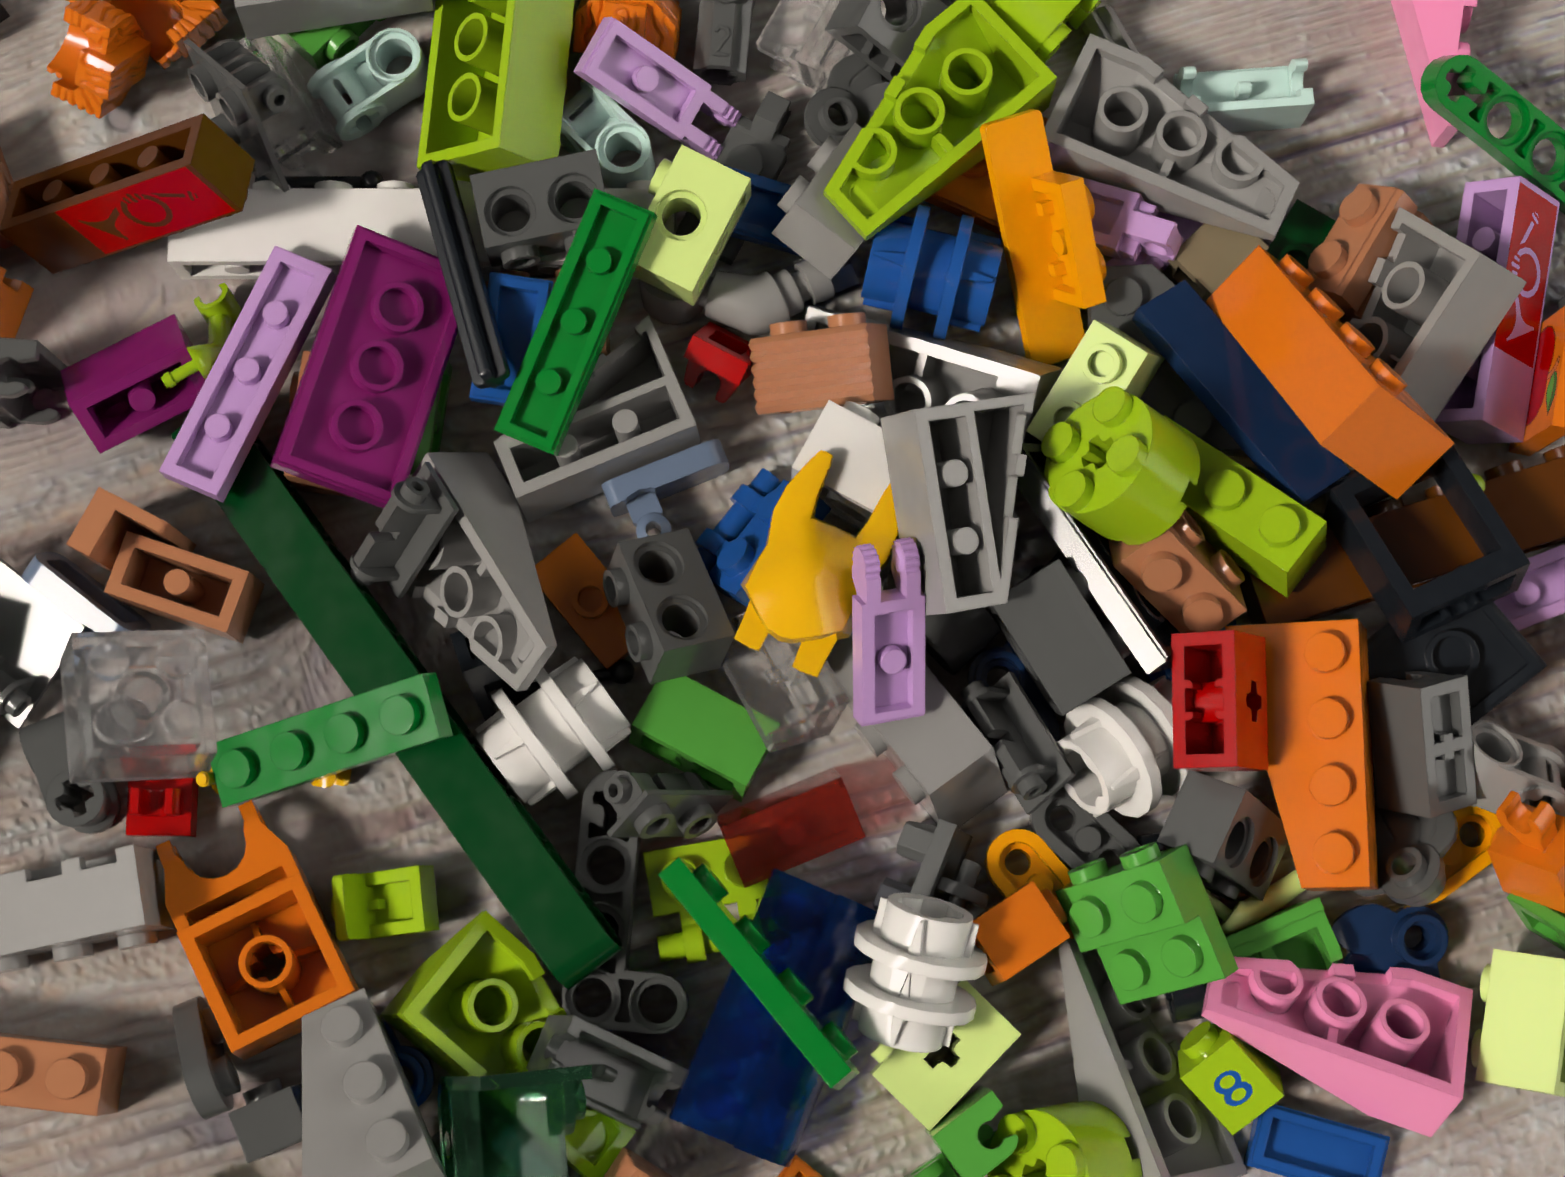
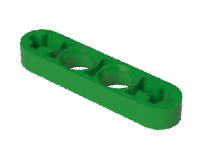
(1470, 118)

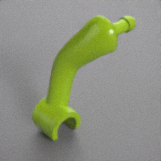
(220, 319)

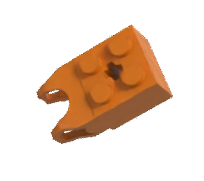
(242, 919)

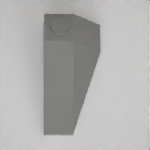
(485, 571)
(1136, 1075)

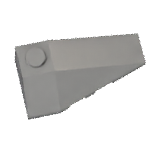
(1144, 135)
(951, 371)

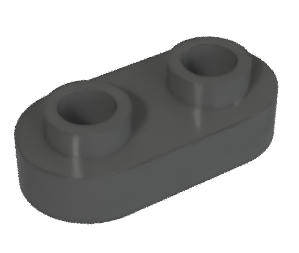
(1085, 837)
(205, 1066)

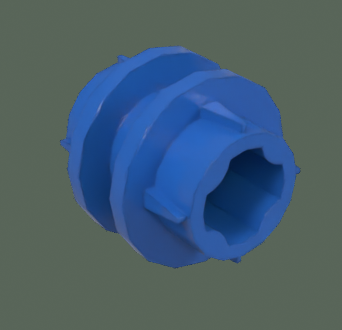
(932, 272)

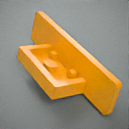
(1043, 235)

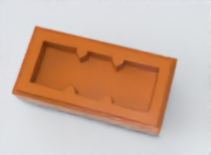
(574, 585)

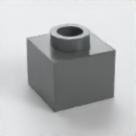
(269, 1119)

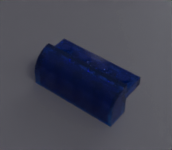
(746, 1072)

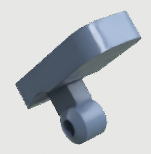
(644, 487)
(80, 595)

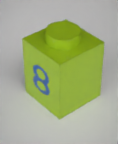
(1228, 1075)

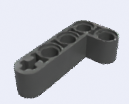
(619, 902)

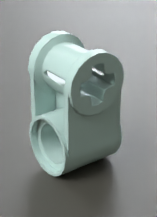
(365, 80)
(599, 123)

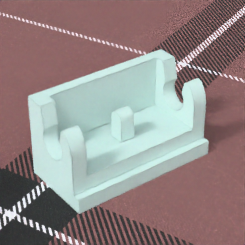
(1251, 97)

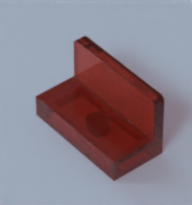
(790, 826)

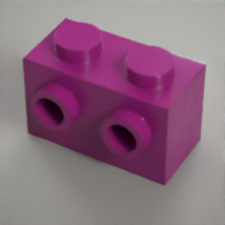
(121, 386)

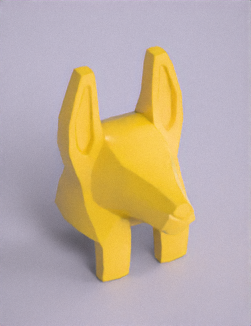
(804, 573)

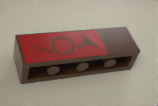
(128, 194)

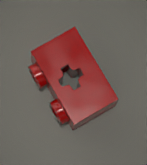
(1219, 701)

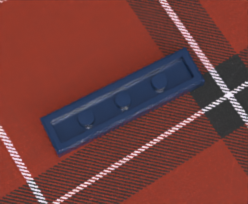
(1238, 394)

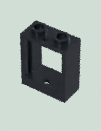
(1450, 595)

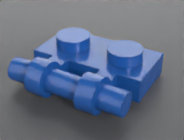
(743, 533)

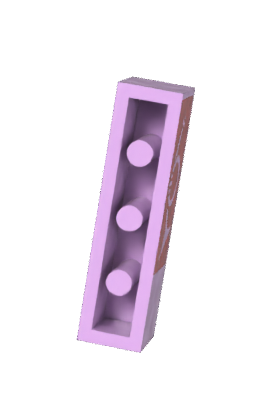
(1516, 229)

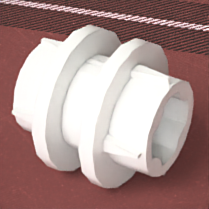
(553, 731)
(1122, 748)
(911, 986)

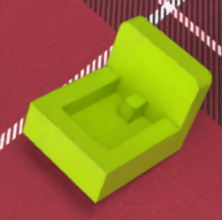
(385, 903)

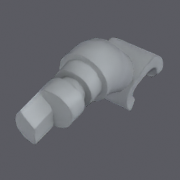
(750, 301)

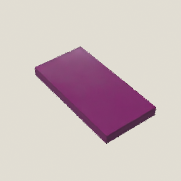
(371, 371)

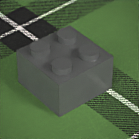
(1060, 637)

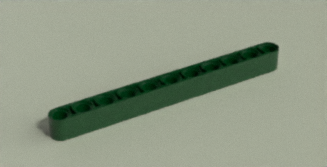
(451, 772)

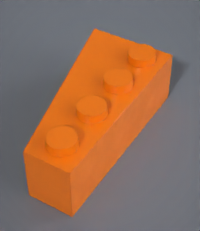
(1328, 372)
(1322, 749)

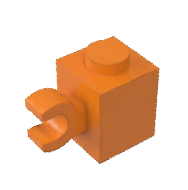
(1530, 852)
(1019, 931)

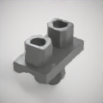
(943, 866)

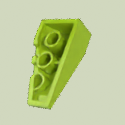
(929, 123)

